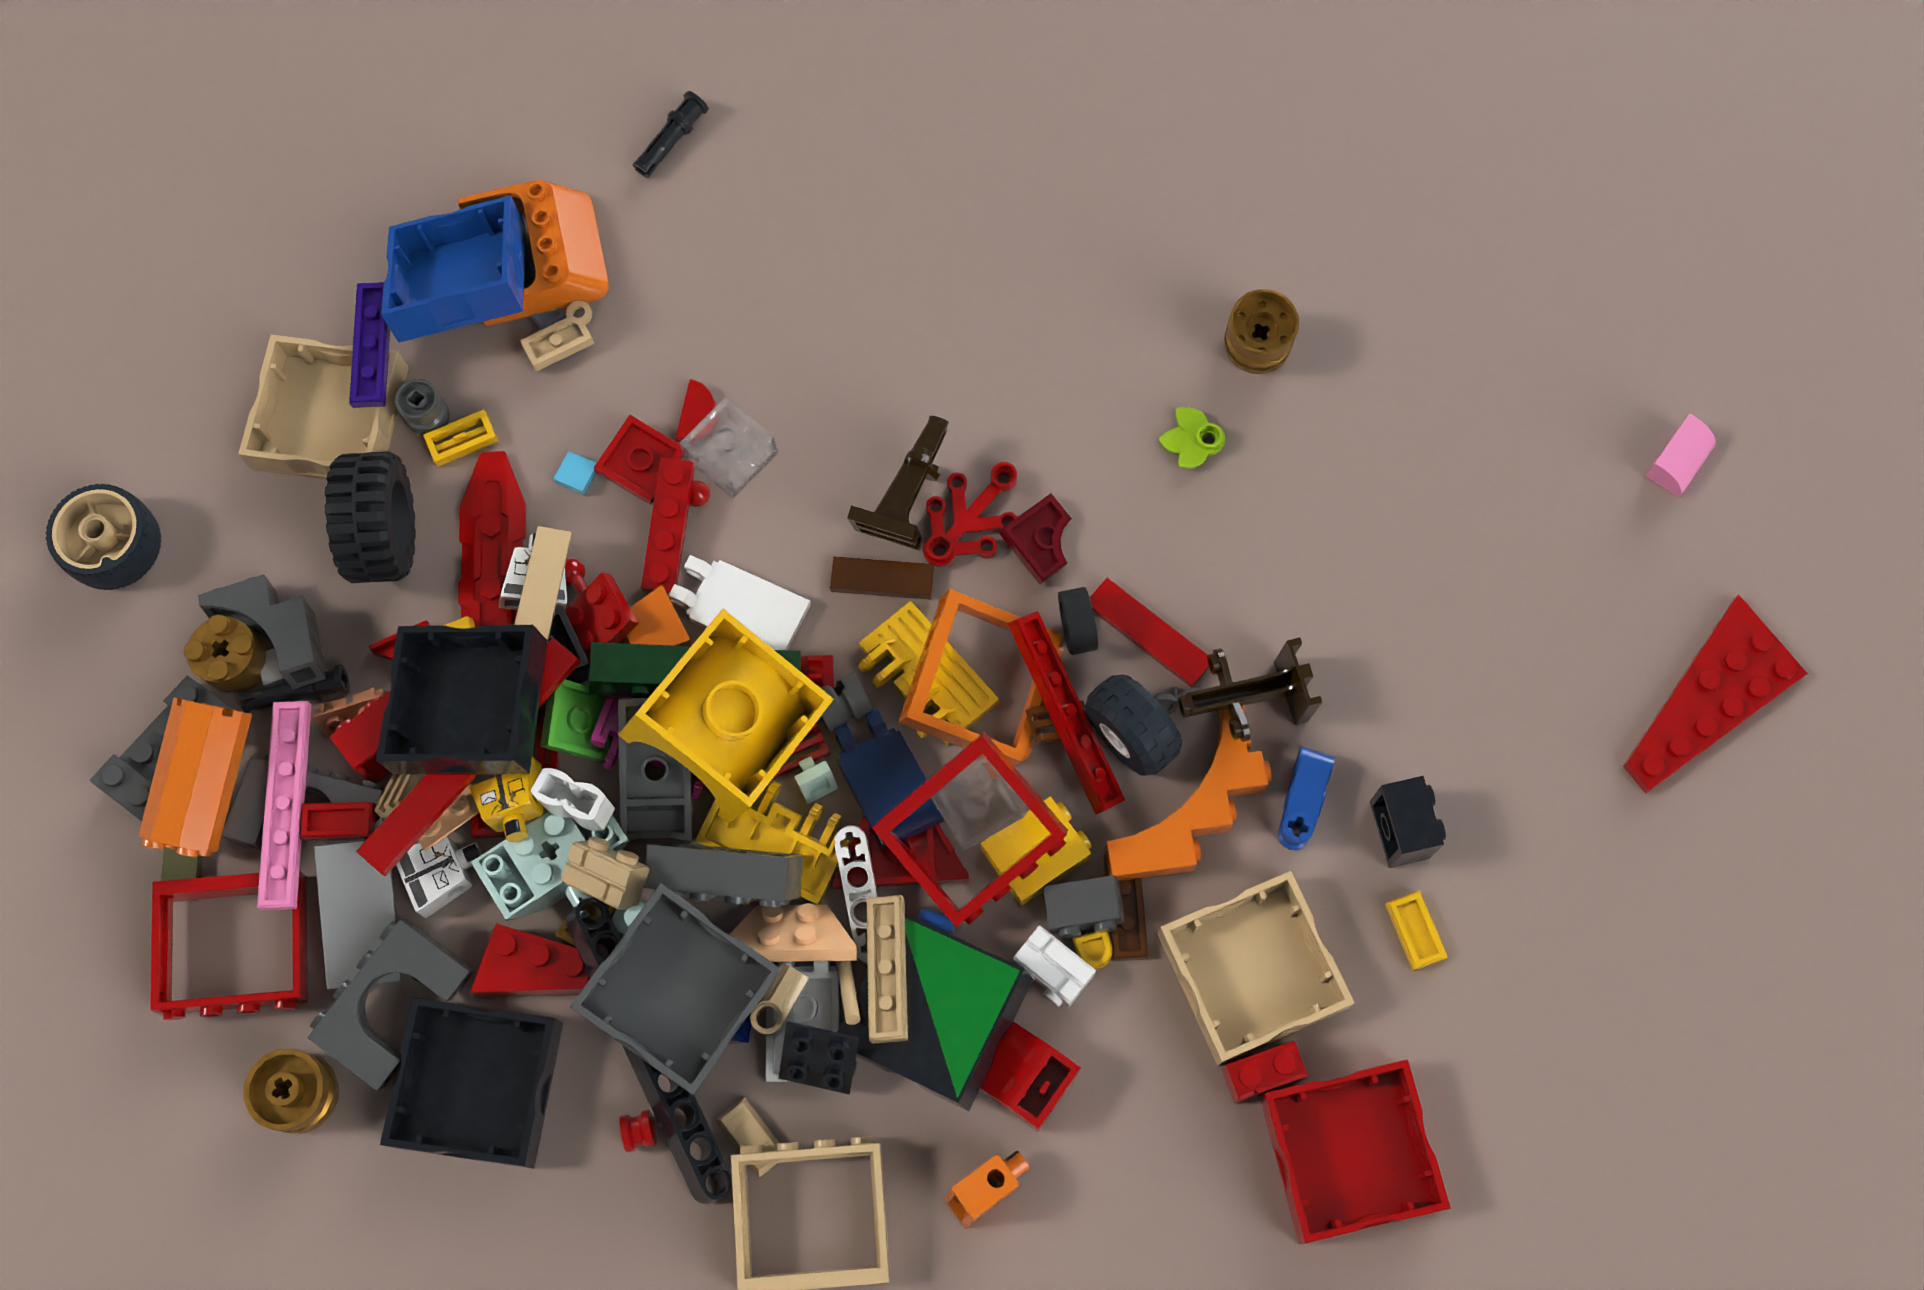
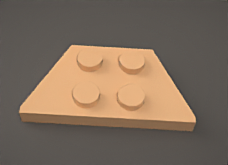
(796, 934)

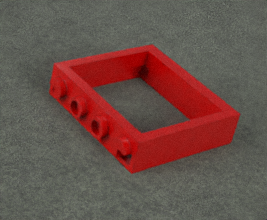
(1022, 867)
(162, 945)

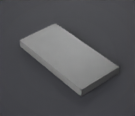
(354, 910)

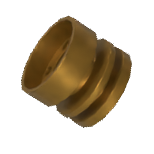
(1267, 316)

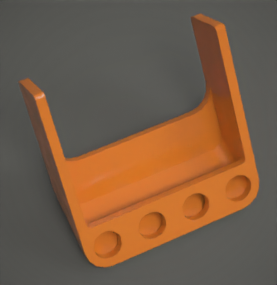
(562, 243)

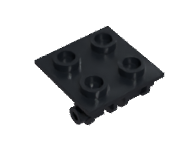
(818, 1057)

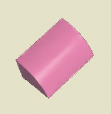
(1682, 456)

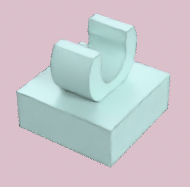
(815, 780)

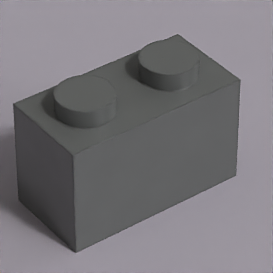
(1084, 906)

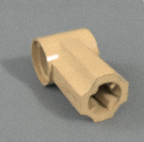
(780, 997)

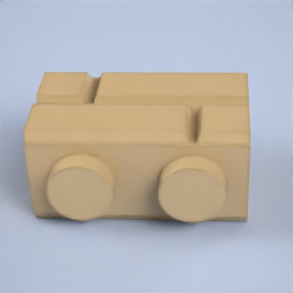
(605, 874)

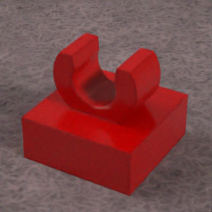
(819, 669)

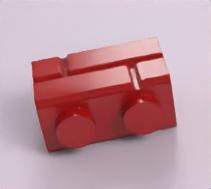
(1264, 1072)

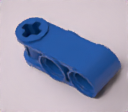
(1305, 797)

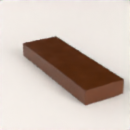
(882, 578)
(1130, 938)

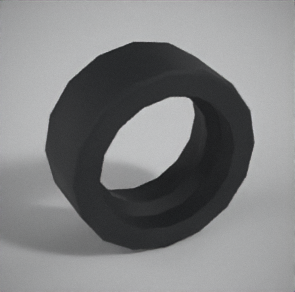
(1078, 620)

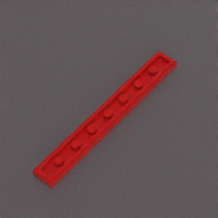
(438, 791)

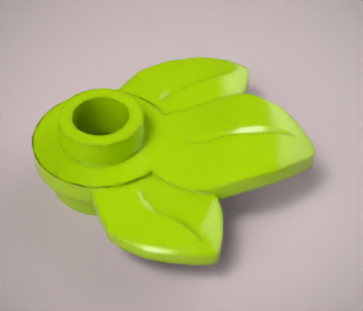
(1188, 436)

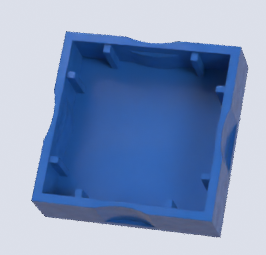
(454, 269)

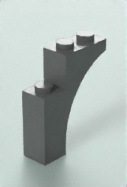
(286, 624)

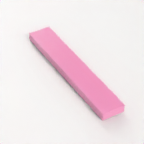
(284, 806)

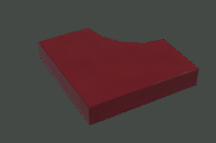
(1037, 537)

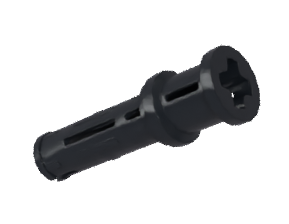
(678, 124)
(335, 681)

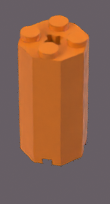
(194, 778)

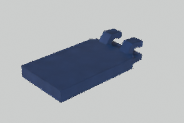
(882, 775)

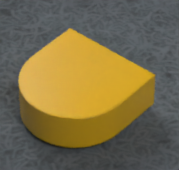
(1094, 949)

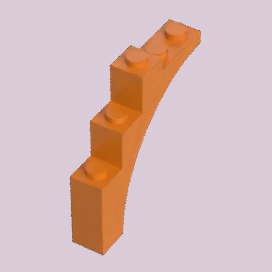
(1169, 845)

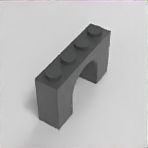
(247, 813)
(344, 1027)

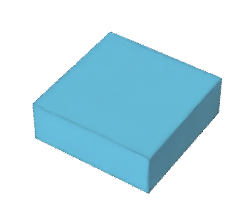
(575, 473)

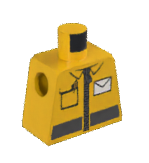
(507, 801)

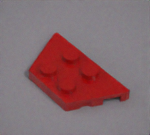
(929, 848)

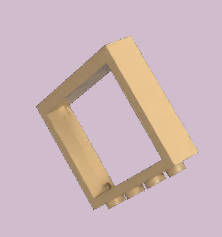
(810, 1279)

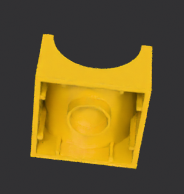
(730, 713)

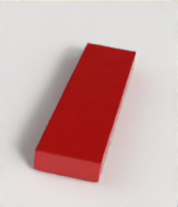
(1149, 632)

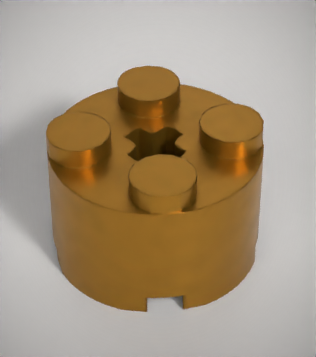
(226, 654)

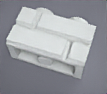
(1054, 967)

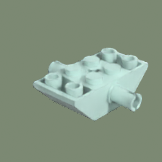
(524, 876)

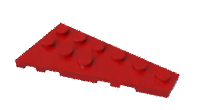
(1723, 686)

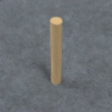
(848, 992)

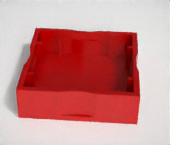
(1353, 1152)

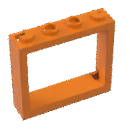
(912, 712)

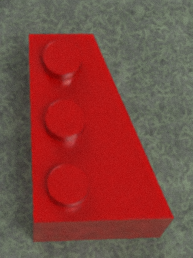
(528, 966)

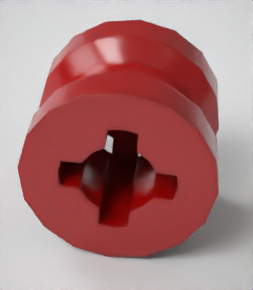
(638, 1131)

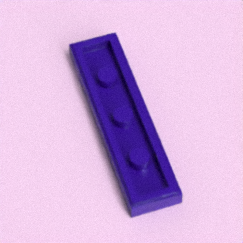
(370, 349)

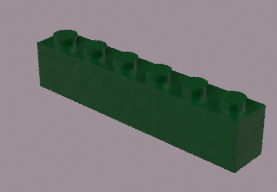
(640, 668)

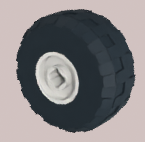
(1133, 724)

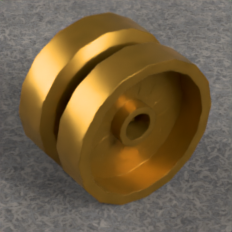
(291, 1091)

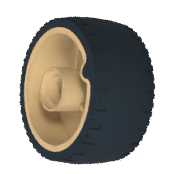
(103, 536)

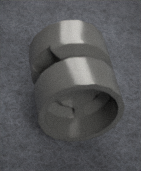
(421, 406)
(848, 702)

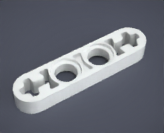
(854, 894)

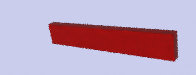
(1066, 712)

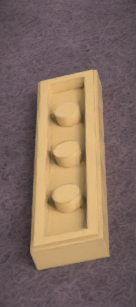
(543, 579)
(886, 969)

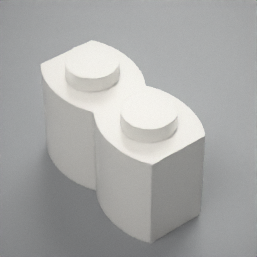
(570, 799)

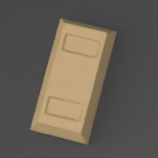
(748, 1129)

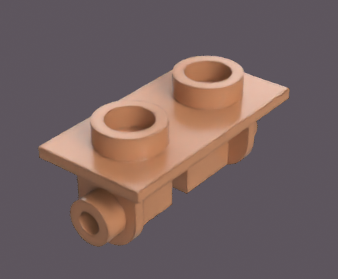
(337, 711)

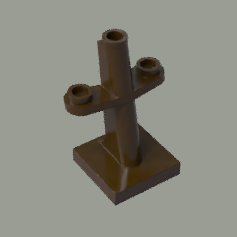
(891, 516)
(1287, 682)

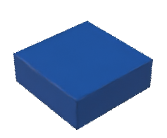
(936, 920)

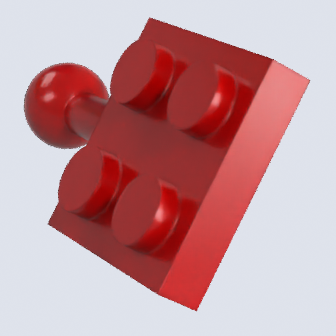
(634, 461)
(599, 610)

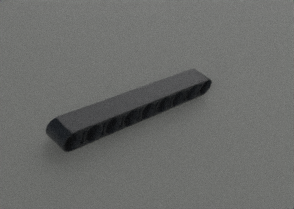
(661, 1102)

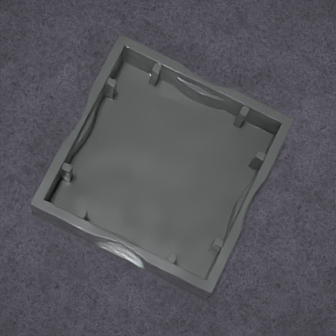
(675, 989)

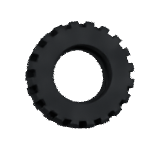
(370, 517)

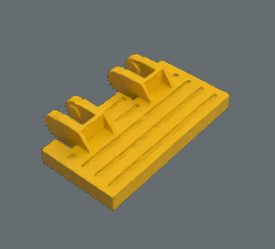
(956, 689)
(774, 830)

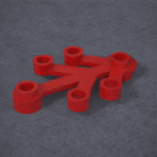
(967, 520)

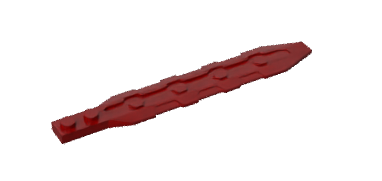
(489, 529)

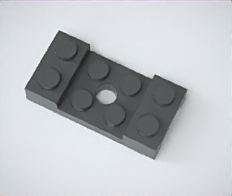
(130, 776)
(651, 805)

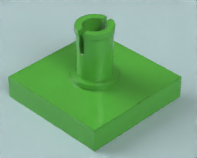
(571, 721)

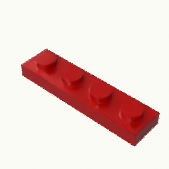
(668, 524)

